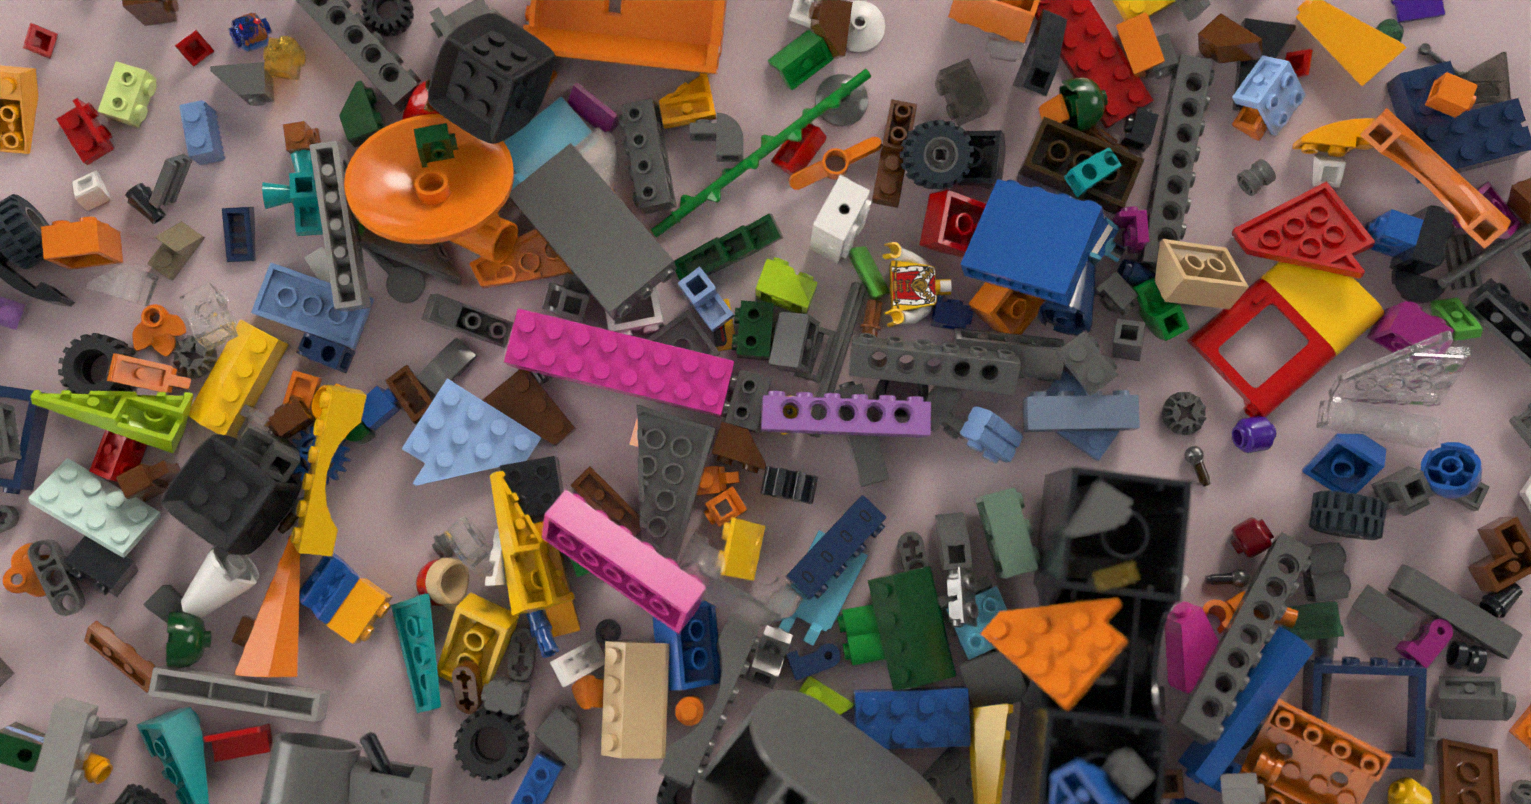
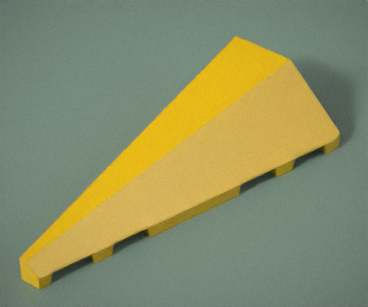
(528, 569)
(988, 751)

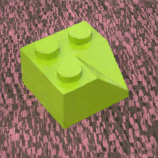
(784, 288)

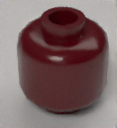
(1251, 537)

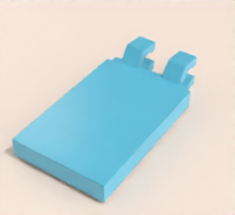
(545, 138)
(823, 611)

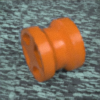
(1268, 767)

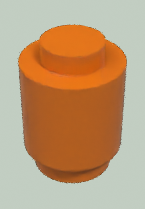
(689, 710)

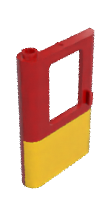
(1320, 304)

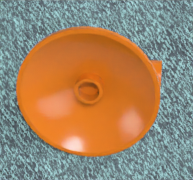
(436, 203)

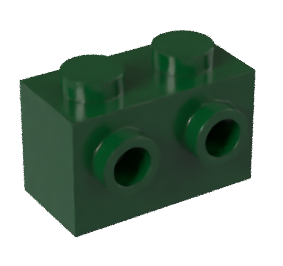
(754, 330)

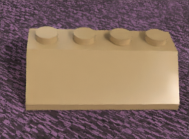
(635, 699)

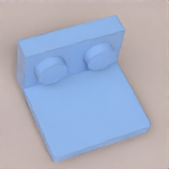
(1272, 90)

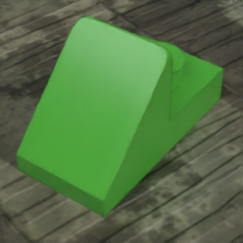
(1457, 318)

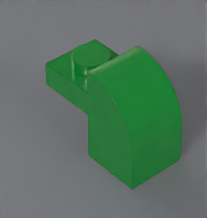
(1161, 317)

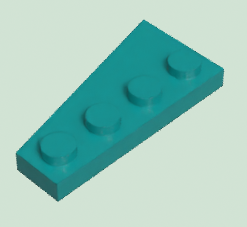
(417, 643)

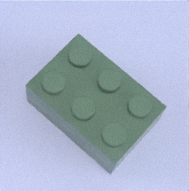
(1007, 533)

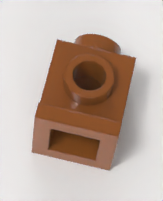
(299, 136)

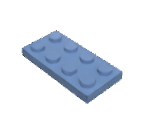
(307, 306)

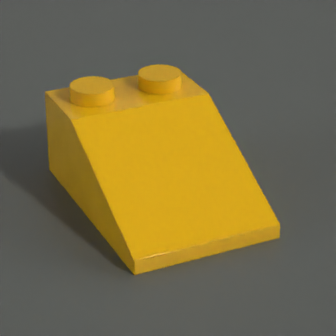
(477, 634)

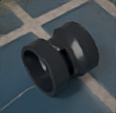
(1463, 656)

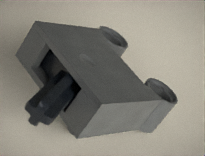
(385, 781)

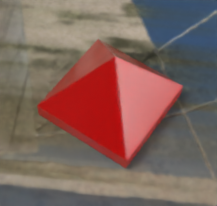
(40, 40)
(194, 48)
(1300, 61)

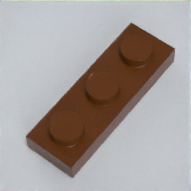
(605, 498)

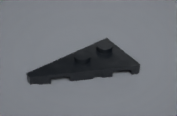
(1273, 36)

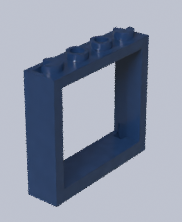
(30, 442)
(1311, 697)

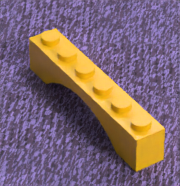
(340, 414)

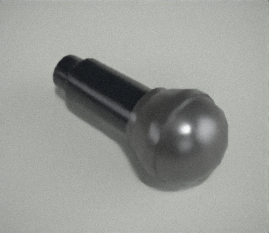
(1238, 578)

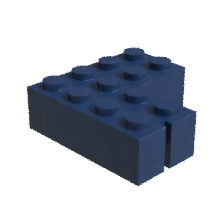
(1464, 142)

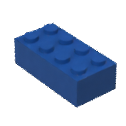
(914, 716)

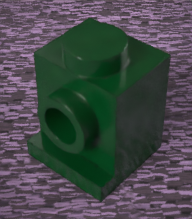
(435, 143)

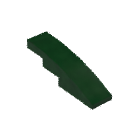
(730, 248)

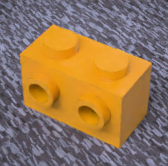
(360, 611)

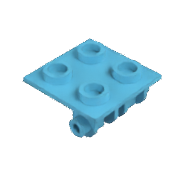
(970, 639)

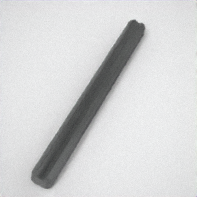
(839, 346)

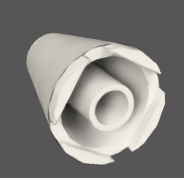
(218, 582)

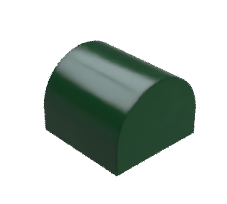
(360, 434)

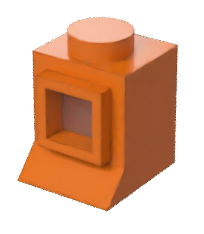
(724, 507)

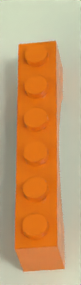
(1468, 205)

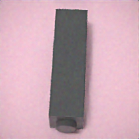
(864, 449)

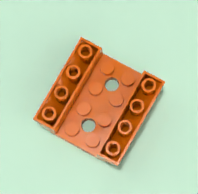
(1315, 756)

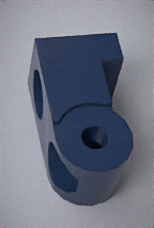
(326, 352)
(821, 659)

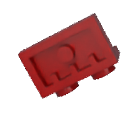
(85, 132)
(116, 455)

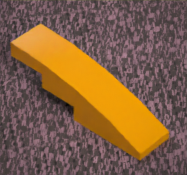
(562, 616)

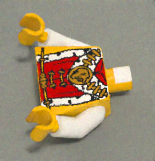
(912, 286)

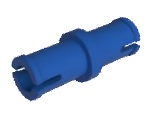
(541, 631)

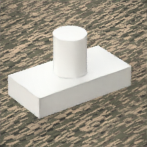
(578, 662)

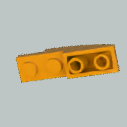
(1335, 138)

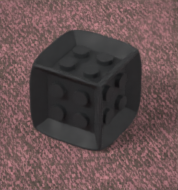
(490, 77)
(228, 497)

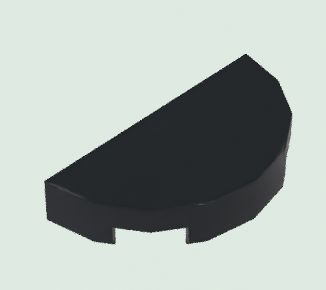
(1416, 287)

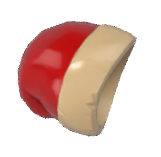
(444, 581)

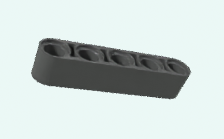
(1460, 613)

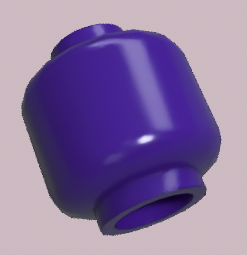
(1253, 434)

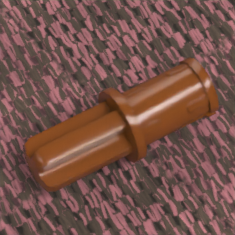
(872, 317)

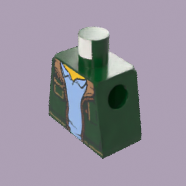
(20, 746)

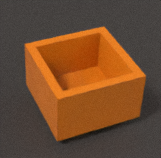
(81, 243)

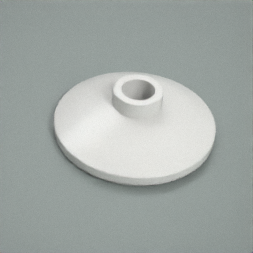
(871, 33)

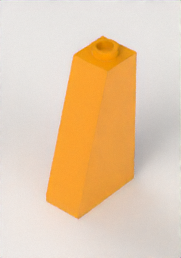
(1350, 41)

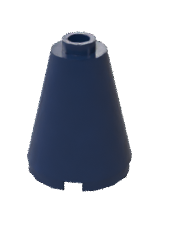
(1079, 313)

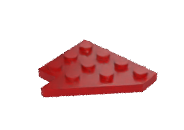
(1308, 232)

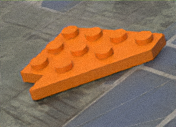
(1059, 644)

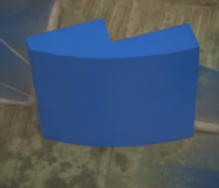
(328, 587)

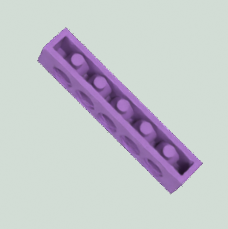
(917, 424)

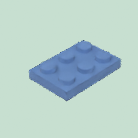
(1090, 442)

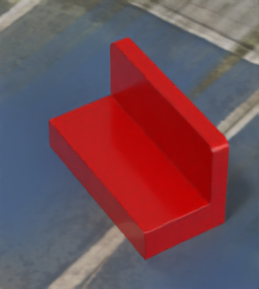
(241, 742)

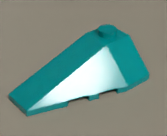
(180, 747)

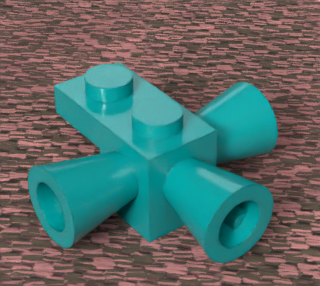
(300, 192)

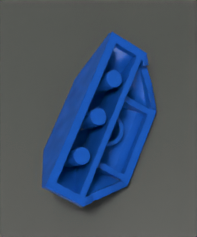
(1083, 785)

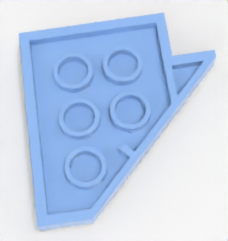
(465, 437)

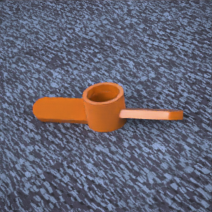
(819, 170)

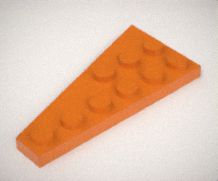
(528, 261)

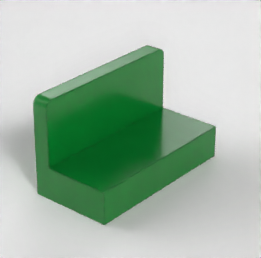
(801, 59)

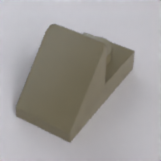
(176, 249)

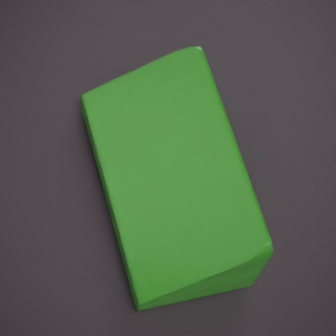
(868, 272)

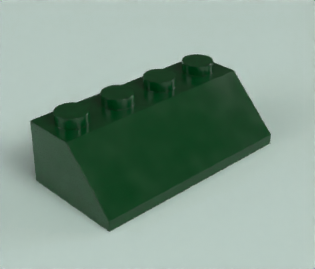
(911, 628)

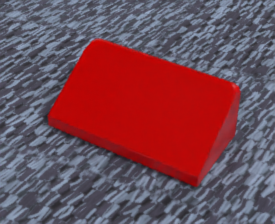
(797, 155)

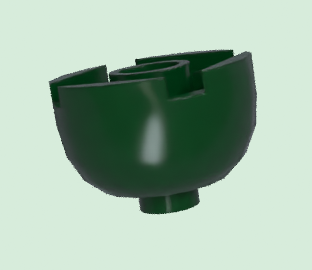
(1084, 102)
(185, 639)

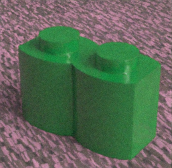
(862, 635)

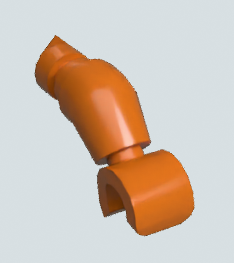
(1226, 609)

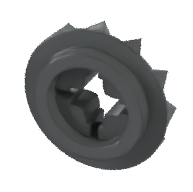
(199, 367)
(1171, 413)

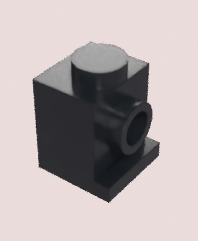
(1139, 129)

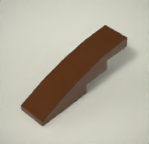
(410, 393)

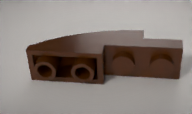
(889, 171)

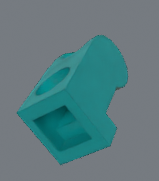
(1092, 171)

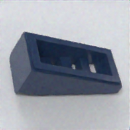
(229, 234)

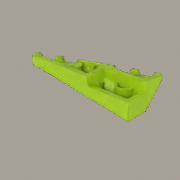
(145, 418)

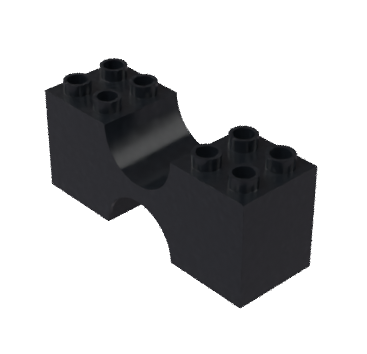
(1123, 702)

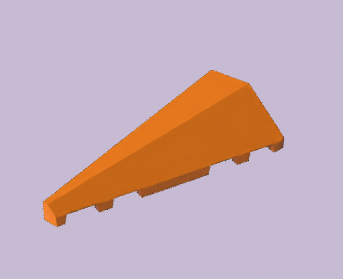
(274, 638)

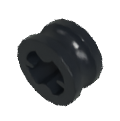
(603, 624)

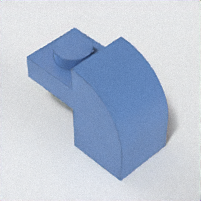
(705, 299)

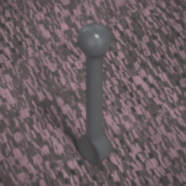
(1426, 49)

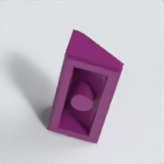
(592, 109)

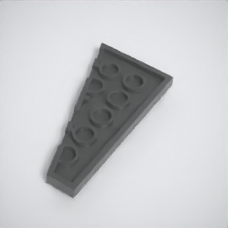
(669, 476)

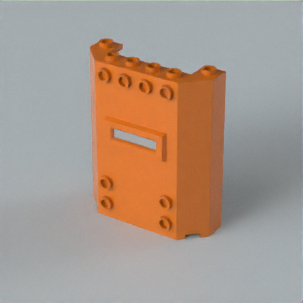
(644, 33)

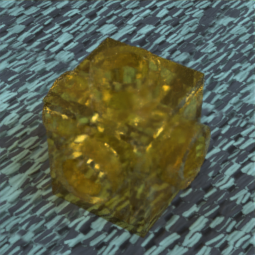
(284, 58)

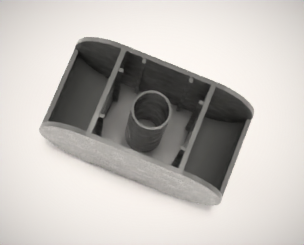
(806, 754)

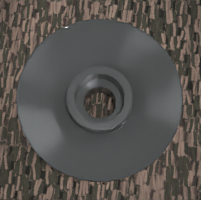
(850, 109)

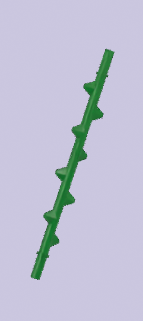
(768, 144)

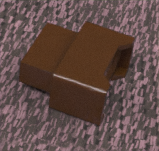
(147, 480)

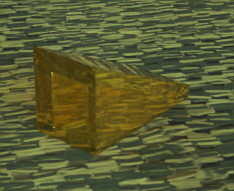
(1116, 576)

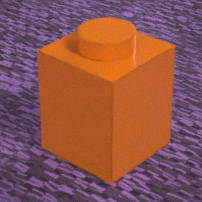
(1451, 95)

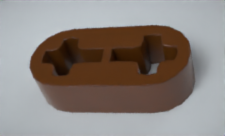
(464, 687)

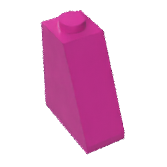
(1188, 645)

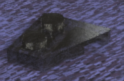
(1491, 79)

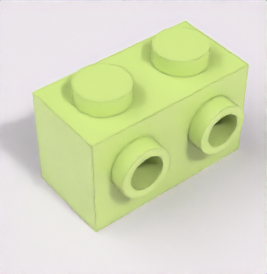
(127, 94)

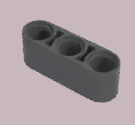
(44, 569)

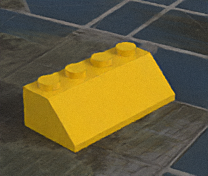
(237, 379)

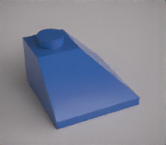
(1347, 463)

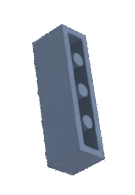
(1080, 413)

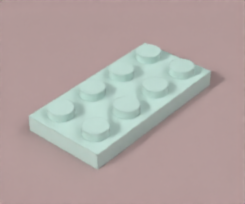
(94, 507)

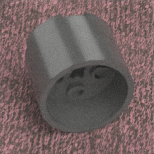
(309, 769)

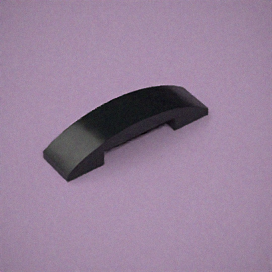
(42, 292)

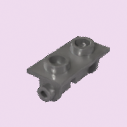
(963, 585)

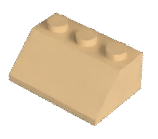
(1198, 275)

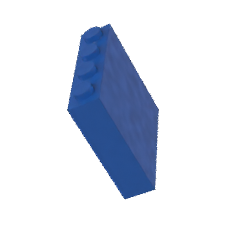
(1033, 241)

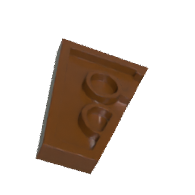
(531, 407)

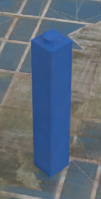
(1268, 680)

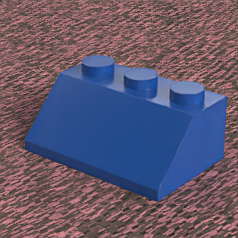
(693, 652)

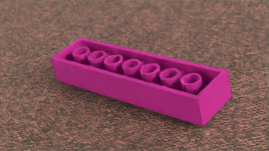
(619, 363)

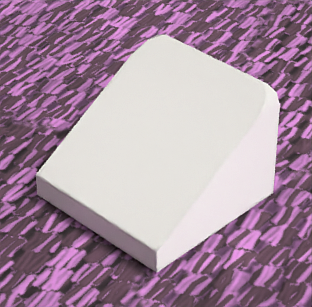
(1328, 169)
(90, 191)

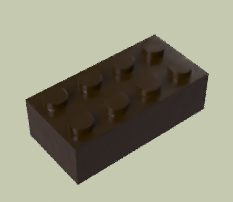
(1060, 148)

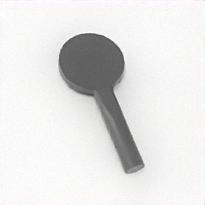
(404, 282)

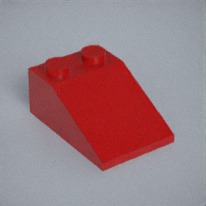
(950, 222)

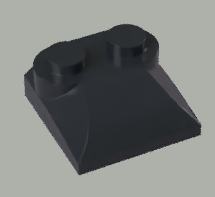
(988, 158)

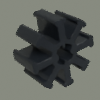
(789, 485)

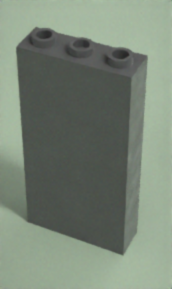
(593, 232)

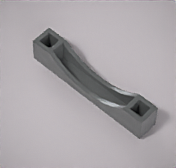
(686, 754)

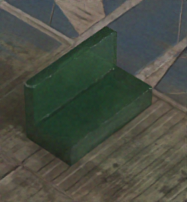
(1317, 621)

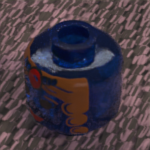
(250, 32)

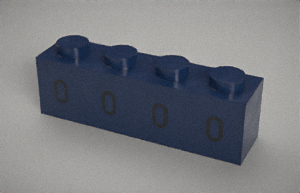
(832, 551)

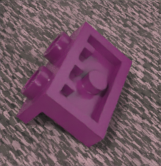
(1136, 228)

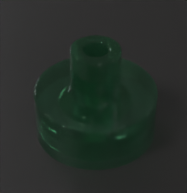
(1391, 28)

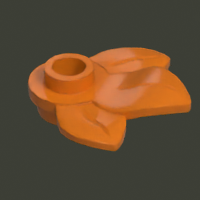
(159, 334)
(21, 565)

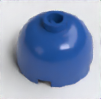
(1452, 470)

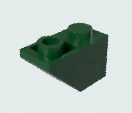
(359, 115)

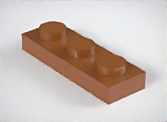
(120, 654)

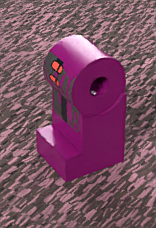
(1427, 643)

